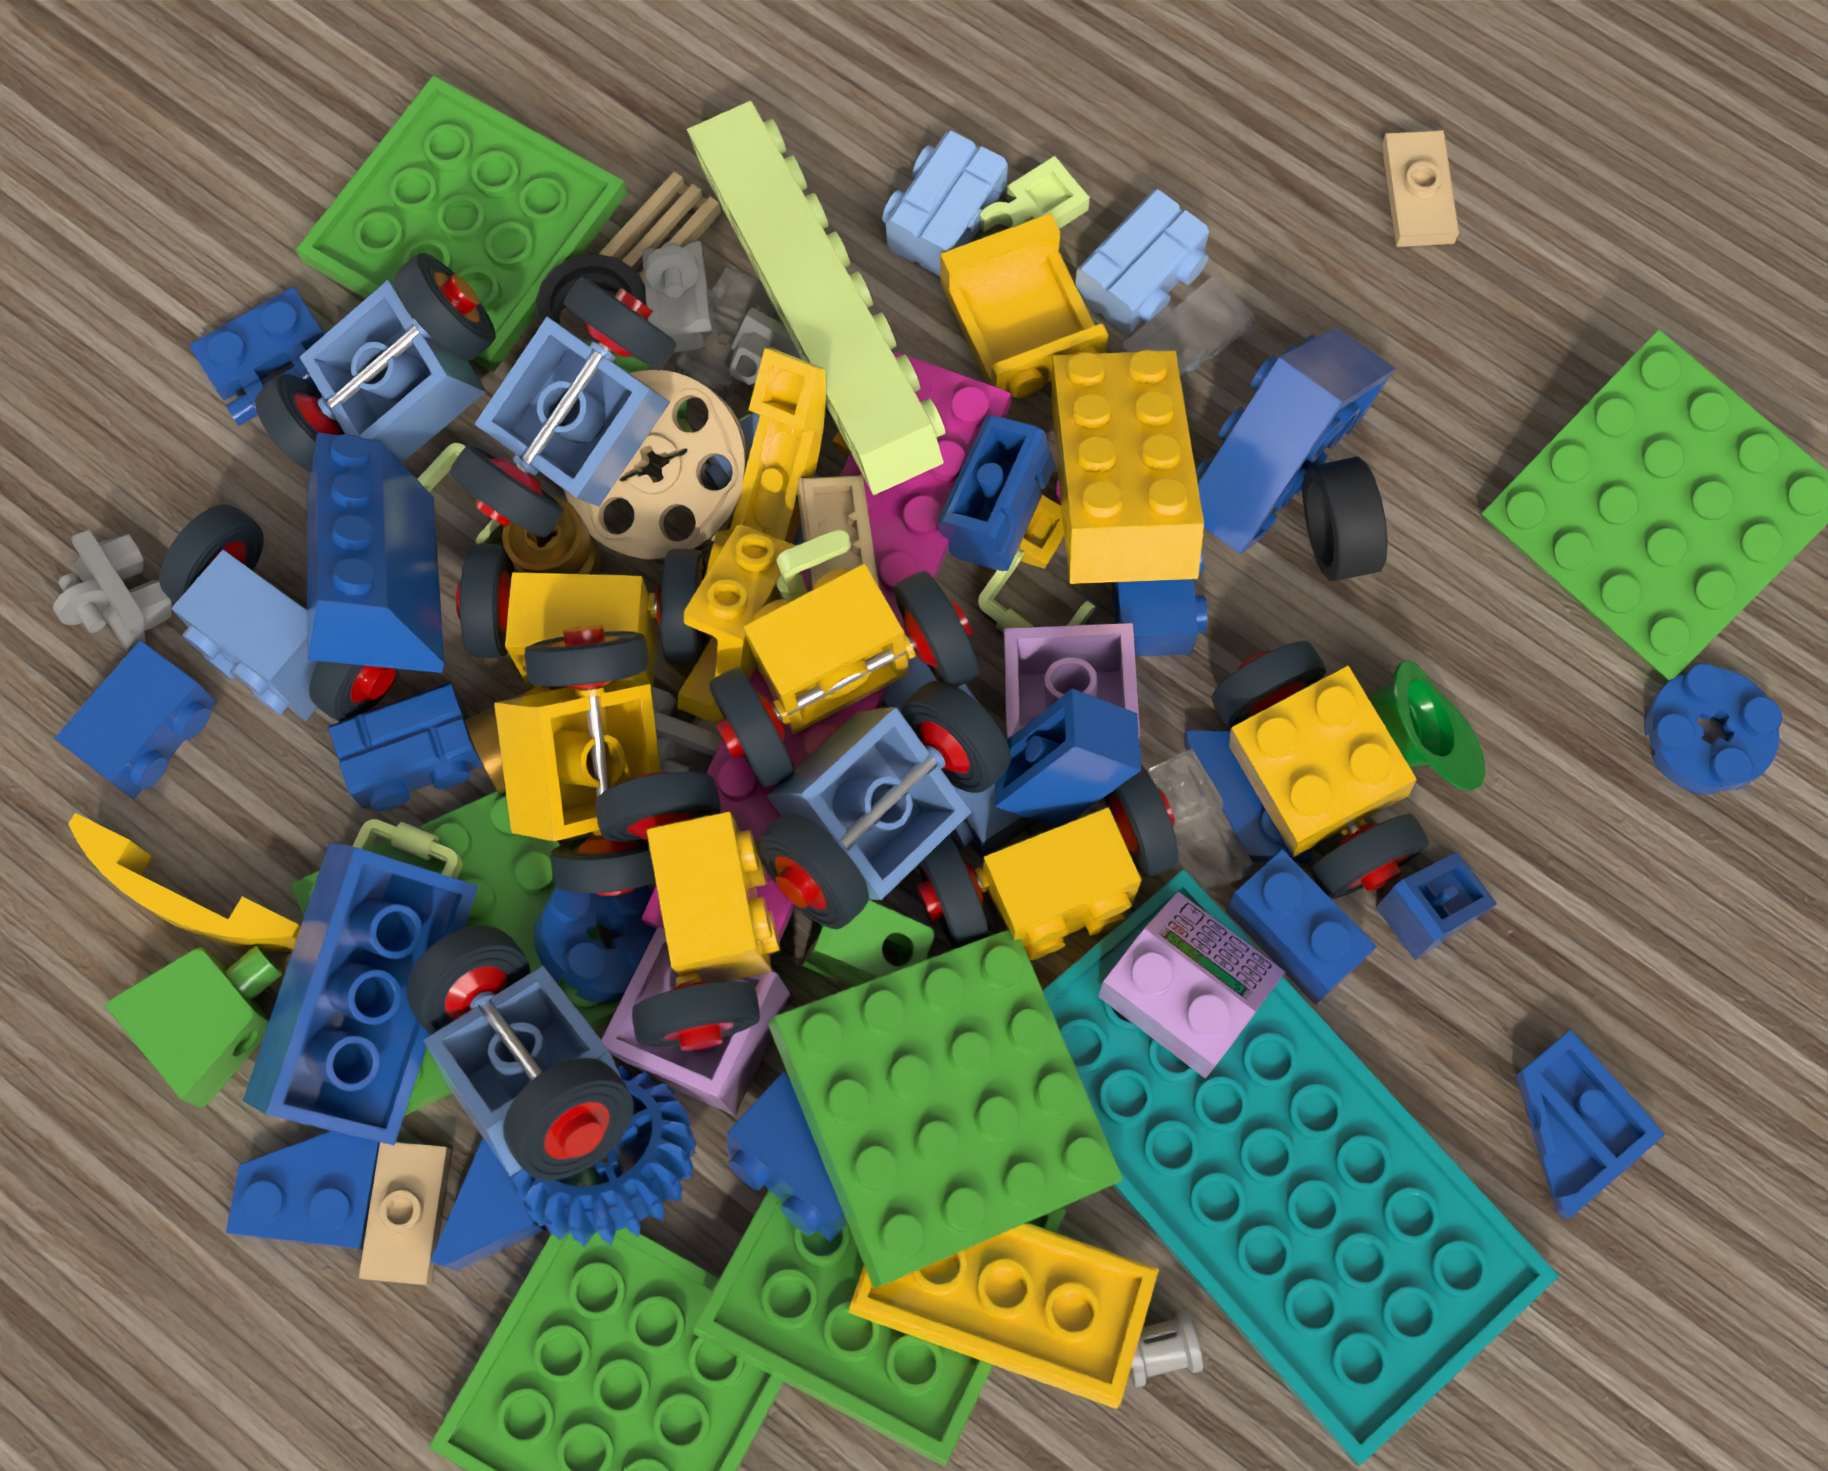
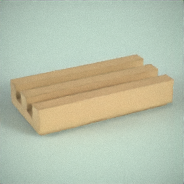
(673, 188)

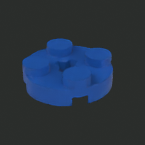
(1745, 717)
(583, 962)

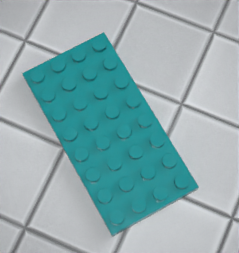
(1300, 1198)

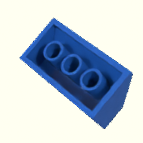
(370, 559)
(342, 1028)

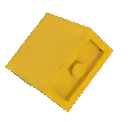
(1018, 305)
(726, 600)

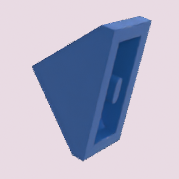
(1434, 904)
(484, 1216)

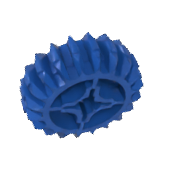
(635, 1181)

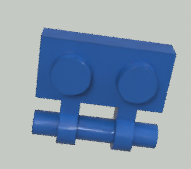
(256, 347)

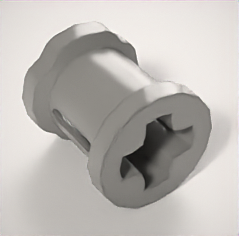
(1166, 1348)

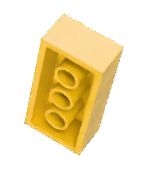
(1125, 468)

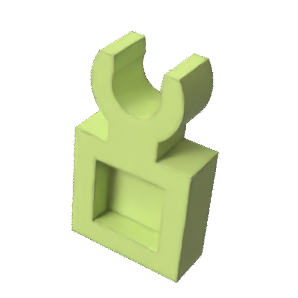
(1036, 194)

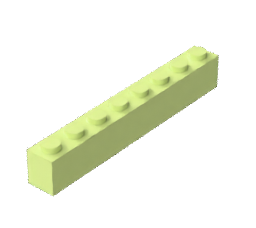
(817, 299)

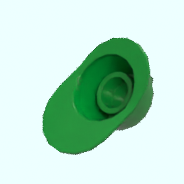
(1429, 728)

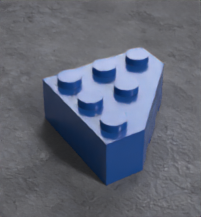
(1299, 409)

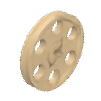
(682, 476)

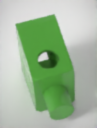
(855, 951)
(198, 1019)

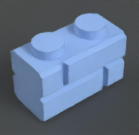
(943, 200)
(1143, 262)

